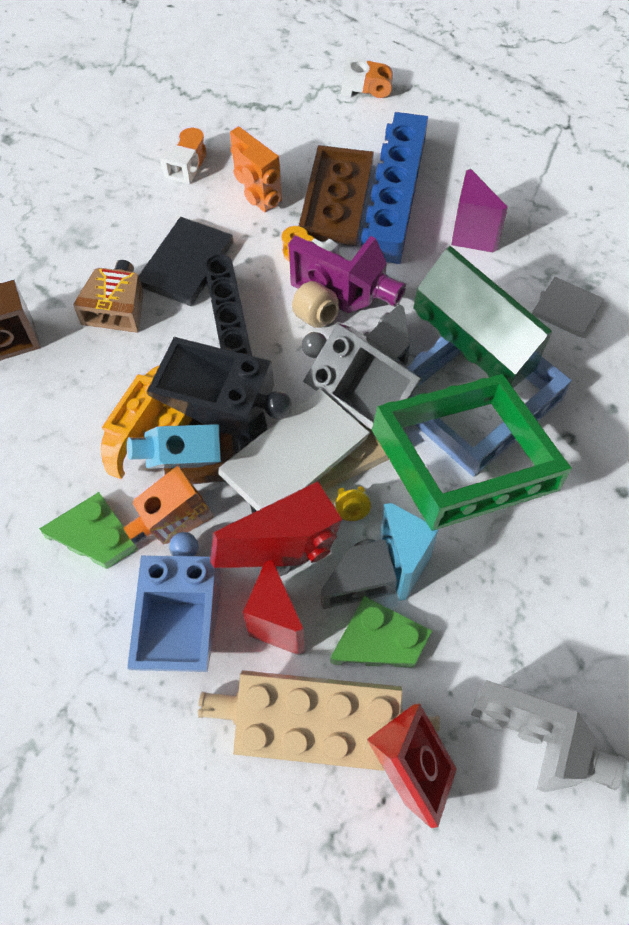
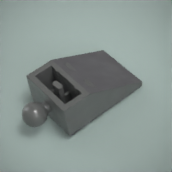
(356, 372)

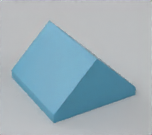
(409, 546)

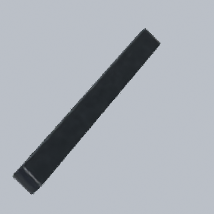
(231, 327)

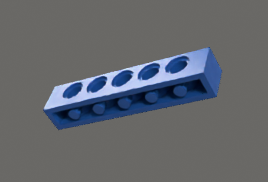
(397, 184)

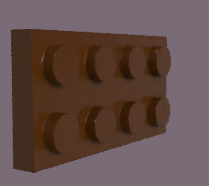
(337, 194)

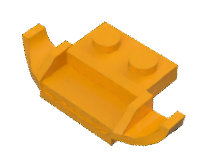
(132, 418)

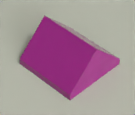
(478, 216)

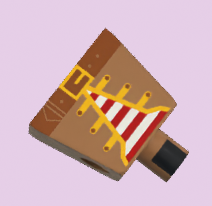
(111, 298)

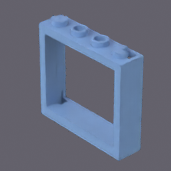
(546, 377)

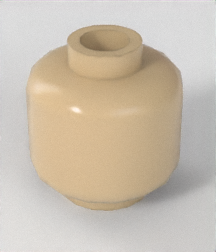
(315, 304)

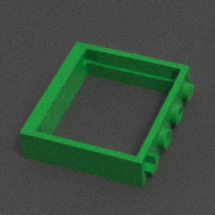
(483, 497)

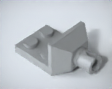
(570, 742)

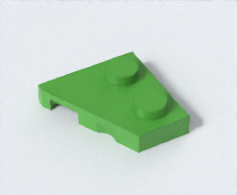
(91, 532)
(380, 638)

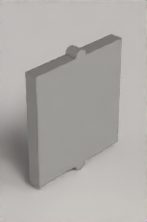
(568, 307)

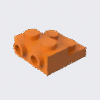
(256, 169)

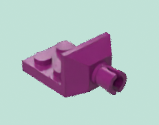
(353, 281)

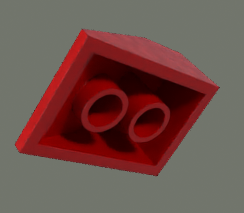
(286, 531)

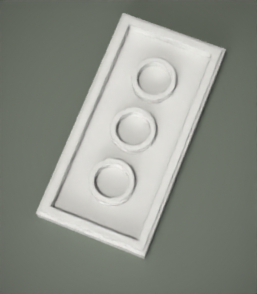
(294, 451)

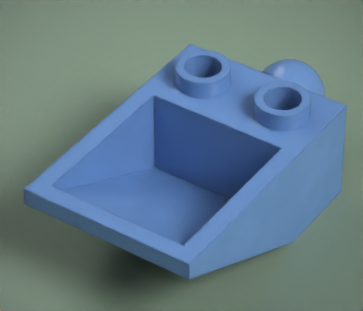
(173, 612)

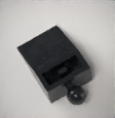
(208, 384)

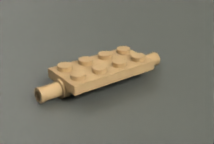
(307, 718)

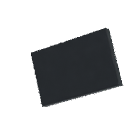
(179, 261)

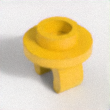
(353, 504)

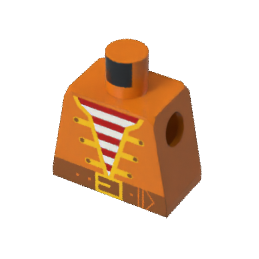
(167, 509)

